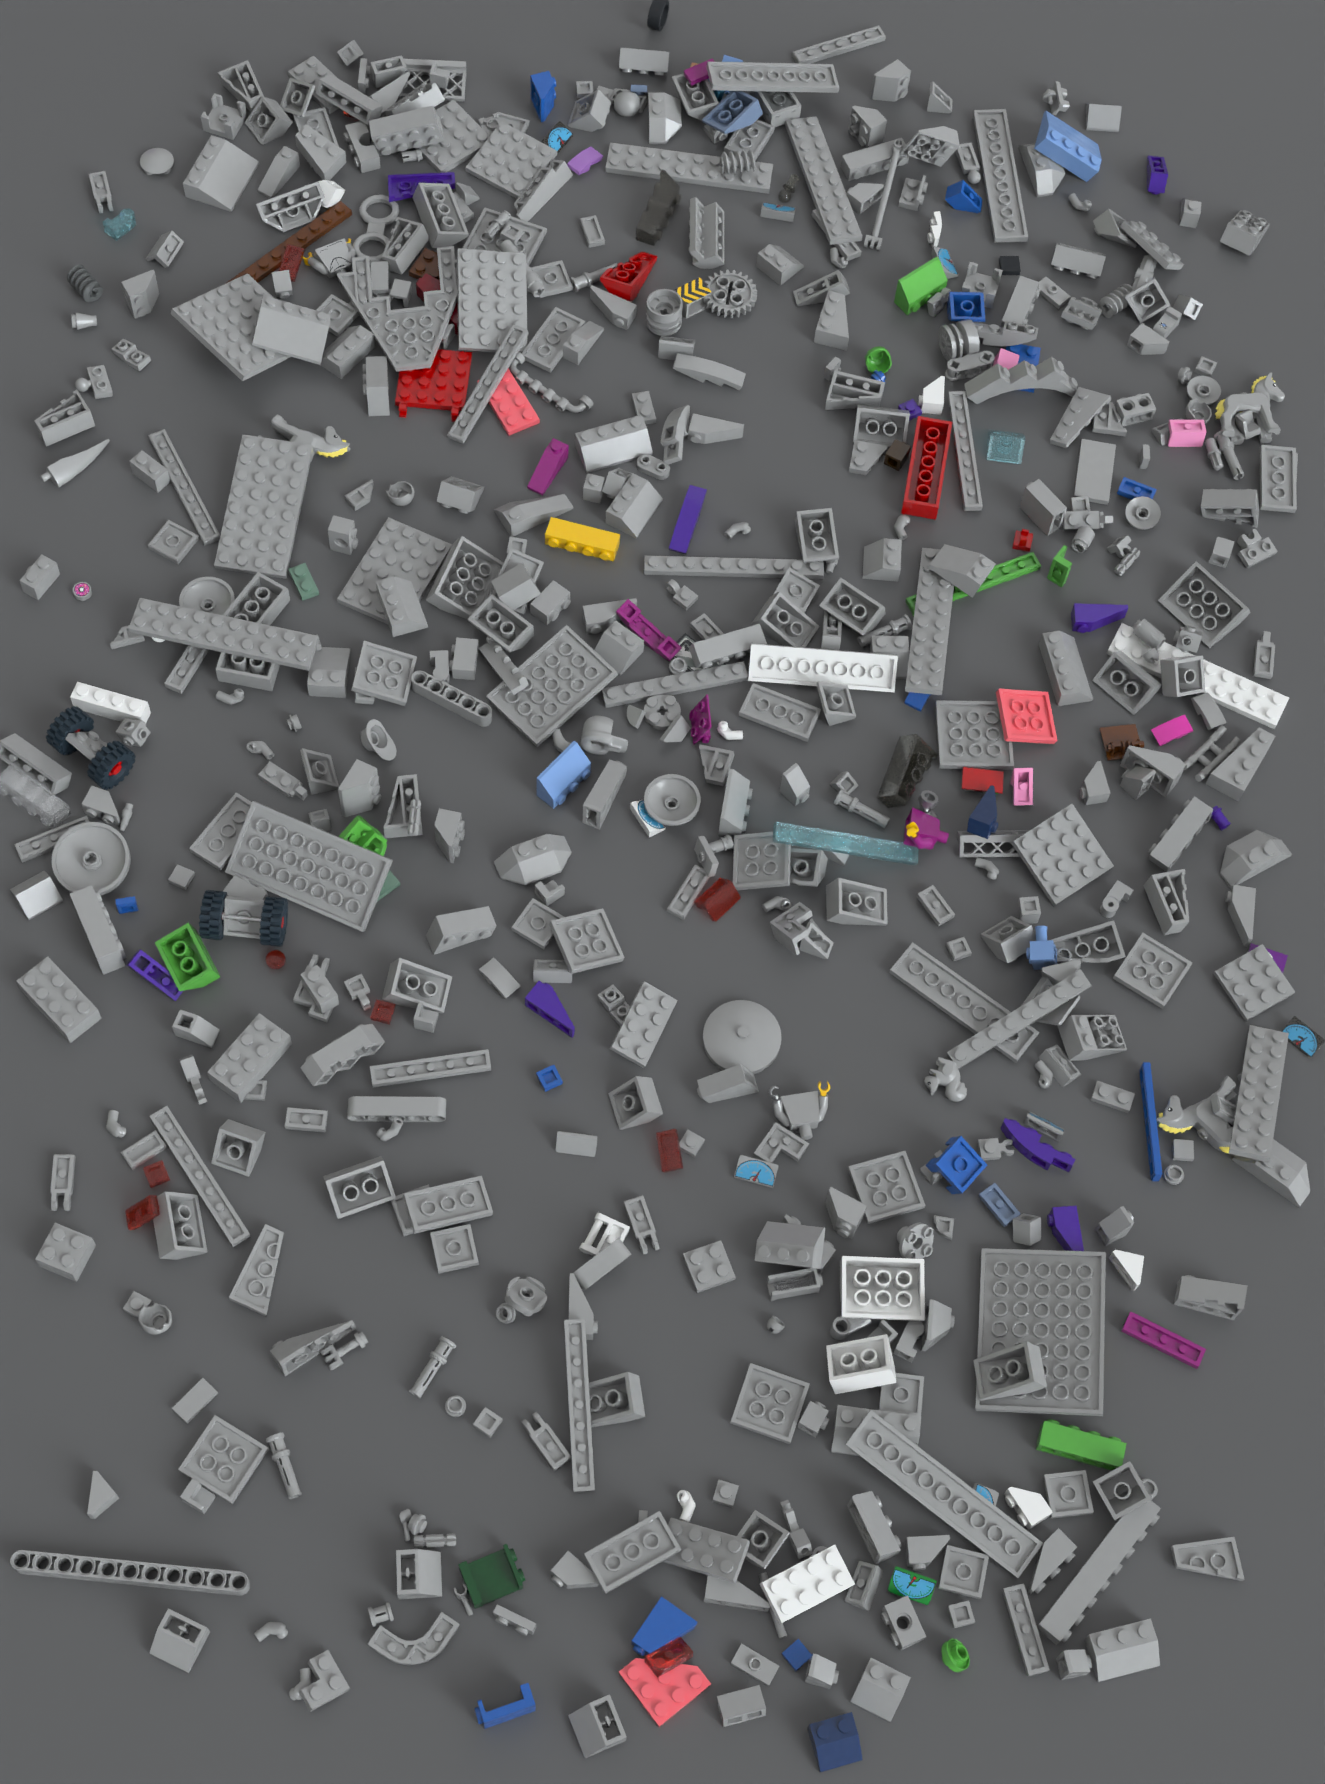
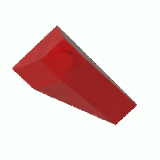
(628, 277)

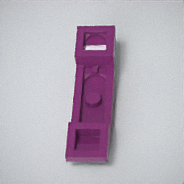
(652, 637)

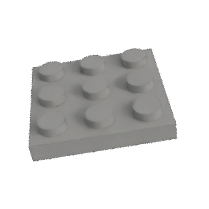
(384, 673)
(760, 862)
(586, 941)
(1152, 970)
(1254, 982)
(886, 1187)
(770, 1403)
(223, 1459)

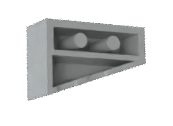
(242, 84)
(320, 152)
(405, 244)
(1022, 301)
(376, 385)
(849, 390)
(65, 420)
(1211, 1296)

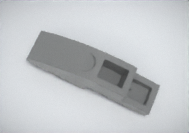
(1009, 335)
(673, 434)

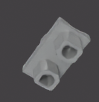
(1055, 98)

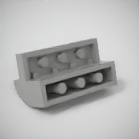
(706, 234)

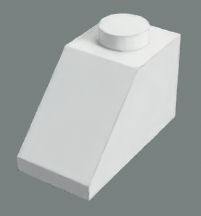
(933, 397)

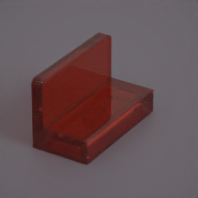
(718, 898)

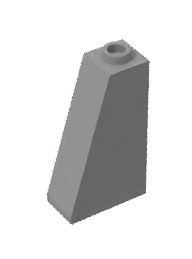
(603, 794)

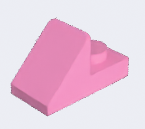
(1022, 786)

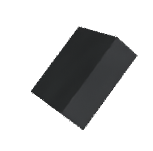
(1010, 265)

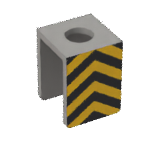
(693, 296)

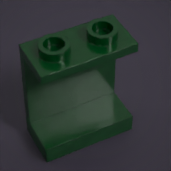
(492, 1576)

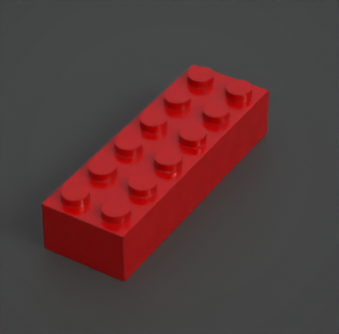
(926, 467)

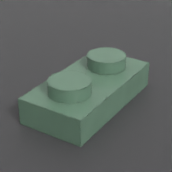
(303, 581)

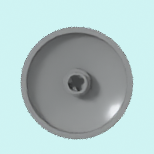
(91, 856)
(742, 1035)

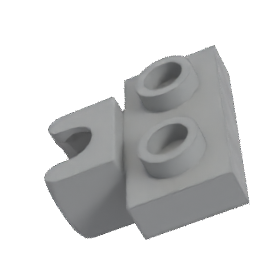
(1254, 549)

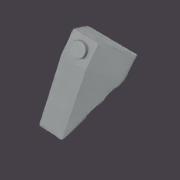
(526, 514)

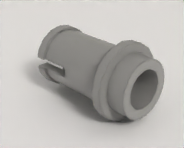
(413, 155)

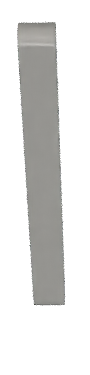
(121, 1567)

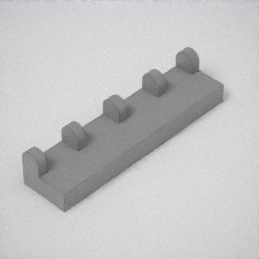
(503, 666)

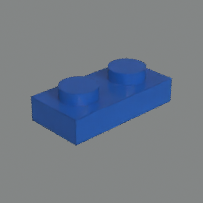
(1133, 489)

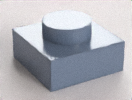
(638, 89)

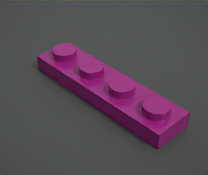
(1163, 1340)

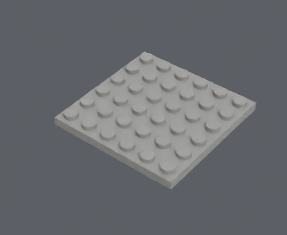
(226, 325)

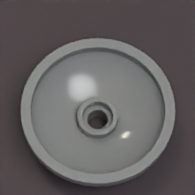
(206, 593)
(676, 791)

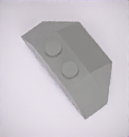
(663, 117)
(1043, 171)
(292, 208)
(1251, 856)
(533, 859)
(1283, 1173)

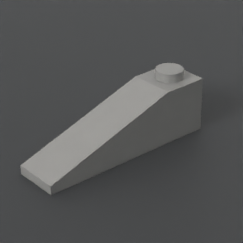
(807, 866)
(1091, 945)
(302, 1348)

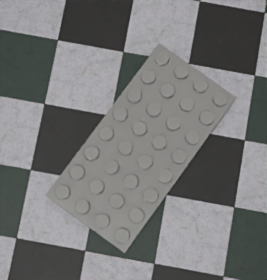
(264, 506)
(309, 866)

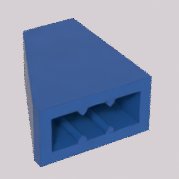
(661, 1627)

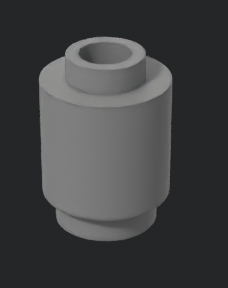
(1082, 539)

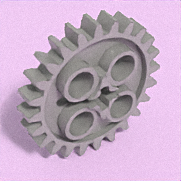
(742, 295)

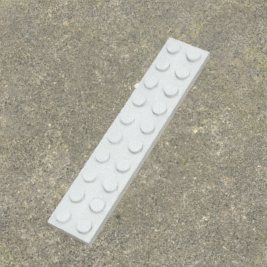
(1223, 685)

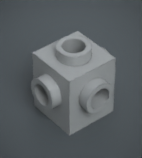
(1192, 643)
(133, 732)

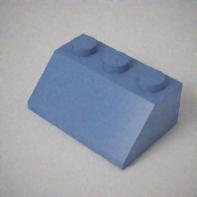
(563, 775)

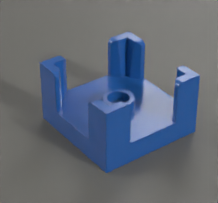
(958, 1164)

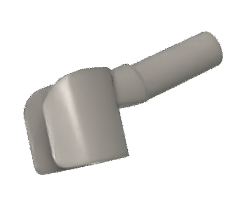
(405, 1516)
(463, 1597)

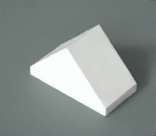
(1129, 1267)

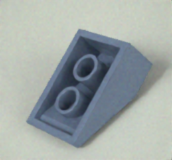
(734, 112)

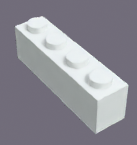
(109, 703)

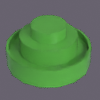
(955, 1655)

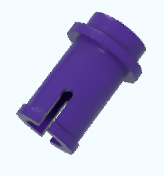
(1219, 818)

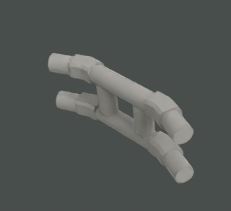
(1210, 744)

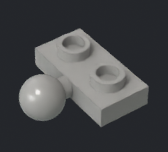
(97, 380)

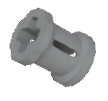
(378, 1619)

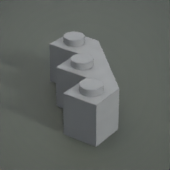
(342, 1054)

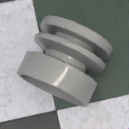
(664, 312)
(958, 339)

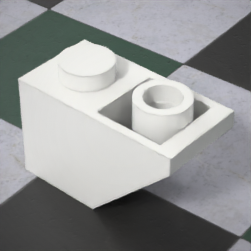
(331, 192)
(1028, 1505)

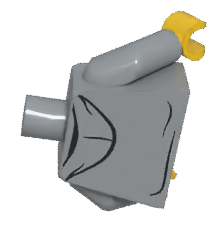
(332, 258)

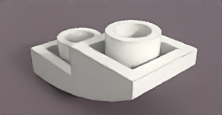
(935, 229)

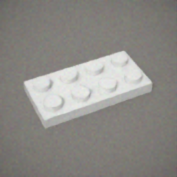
(807, 1584)

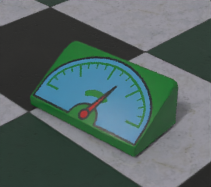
(910, 1584)

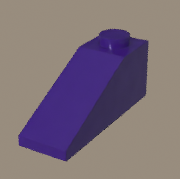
(1156, 174)
(1094, 616)
(154, 974)
(546, 1004)
(1066, 1227)

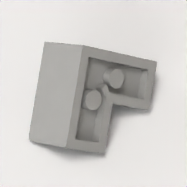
(788, 927)

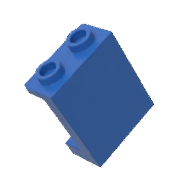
(508, 1711)

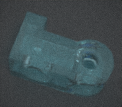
(120, 224)

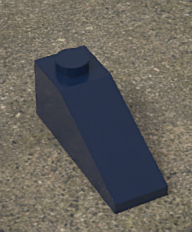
(983, 818)

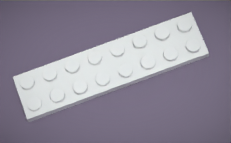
(812, 665)

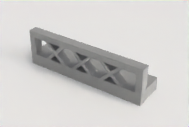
(999, 836)

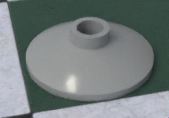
(1204, 389)
(1144, 506)

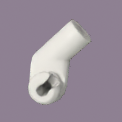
(687, 1503)

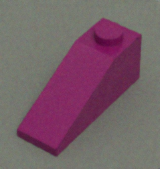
(548, 466)

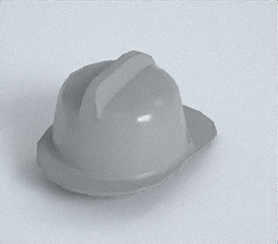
(378, 740)

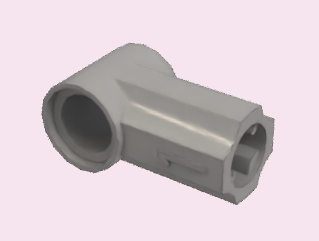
(850, 1325)

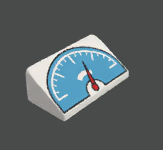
(649, 825)

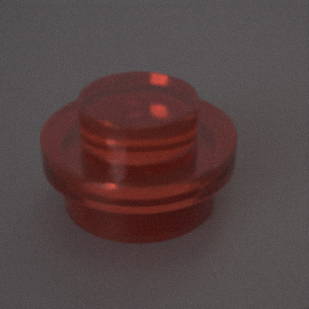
(275, 959)

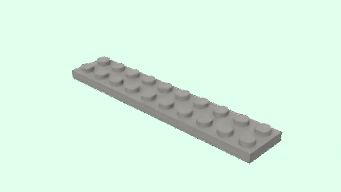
(685, 168)
(1000, 176)
(823, 180)
(929, 629)
(224, 634)
(944, 1494)

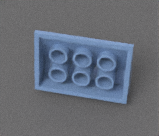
(1068, 147)

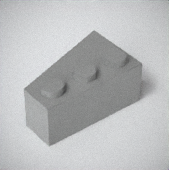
(421, 97)
(832, 324)
(1231, 504)
(398, 813)
(1169, 900)
(460, 929)

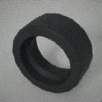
(658, 14)

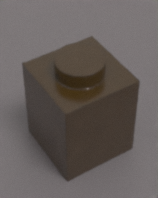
(897, 455)

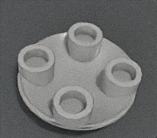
(156, 161)

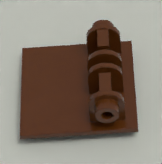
(1118, 738)

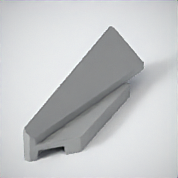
(542, 188)

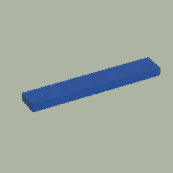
(1150, 1121)

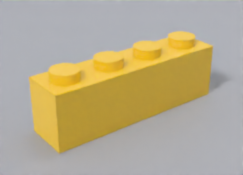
(582, 539)

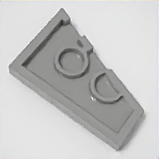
(1209, 1557)

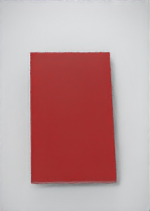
(982, 779)

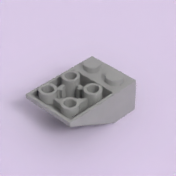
(932, 145)
(1244, 232)
(1091, 1036)

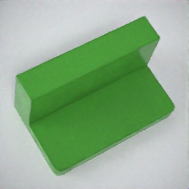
(1059, 568)

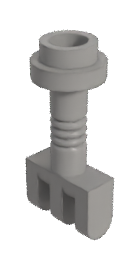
(360, 1339)

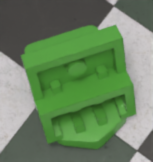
(365, 835)

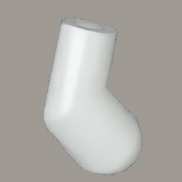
(727, 733)

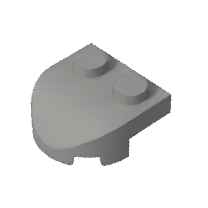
(1082, 312)

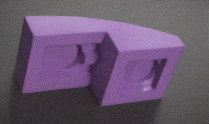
(582, 161)

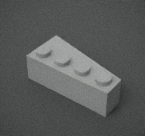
(1238, 769)

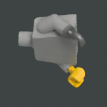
(802, 1110)

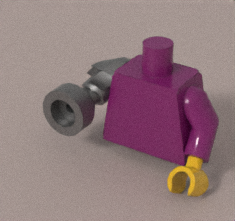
(923, 824)

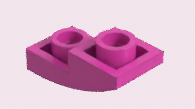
(1172, 730)

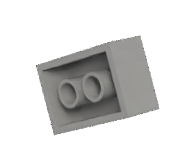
(246, 671)

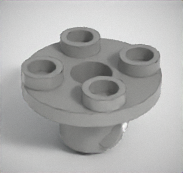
(915, 1241)

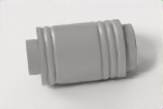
(1148, 634)

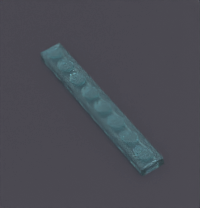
(844, 843)

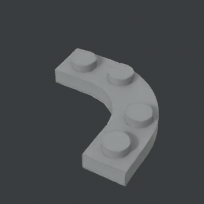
(415, 1651)

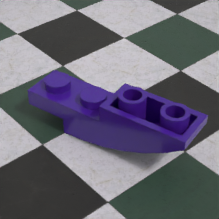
(1027, 1143)

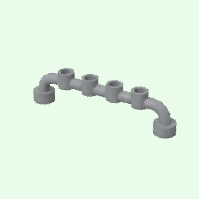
(548, 394)

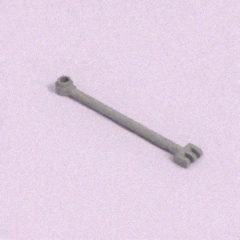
(874, 239)

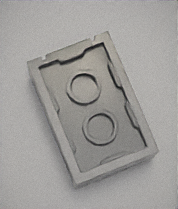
(778, 106)

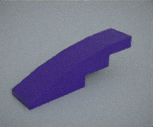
(687, 519)

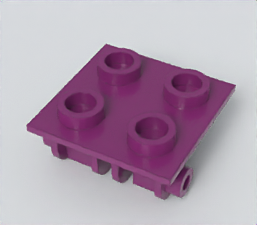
(701, 721)

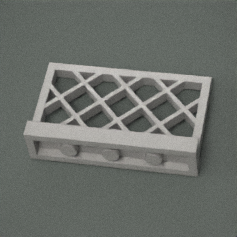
(421, 67)

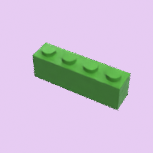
(1080, 1445)

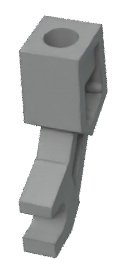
(192, 1075)
(798, 1537)

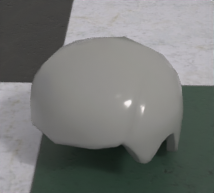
(627, 103)
(1198, 411)
(400, 493)
(155, 1319)

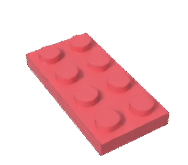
(512, 406)

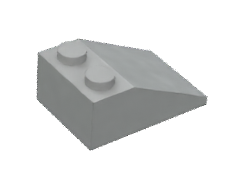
(816, 535)
(962, 568)
(785, 622)
(329, 672)
(1167, 767)
(856, 903)
(413, 983)
(1010, 1372)
(616, 1399)

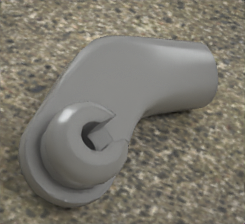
(558, 740)

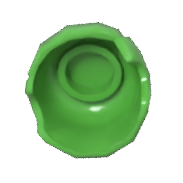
(878, 359)

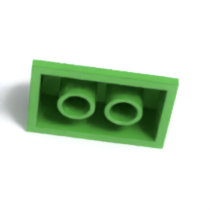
(920, 285)
(187, 958)

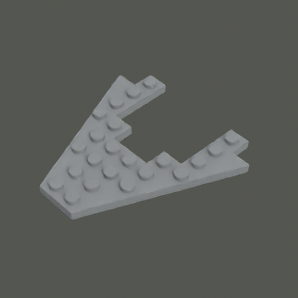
(408, 334)

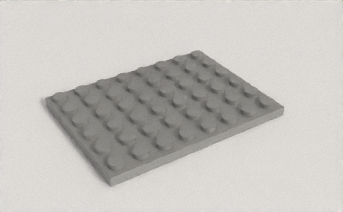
(1056, 1305)

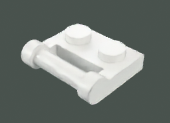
(613, 1231)

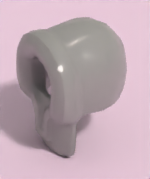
(598, 739)

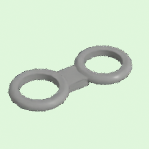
(376, 227)

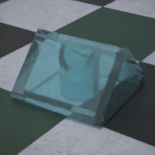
(1005, 446)

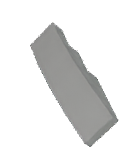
(705, 369)

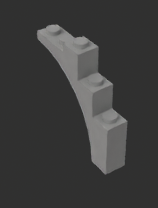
(1022, 376)

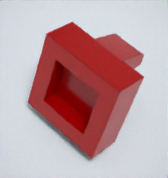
(1022, 540)

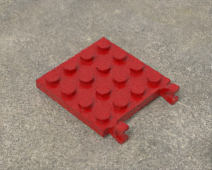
(437, 387)

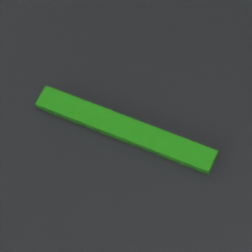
(999, 574)

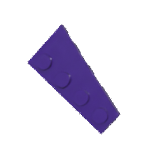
(404, 185)

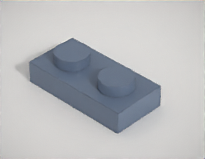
(999, 1204)

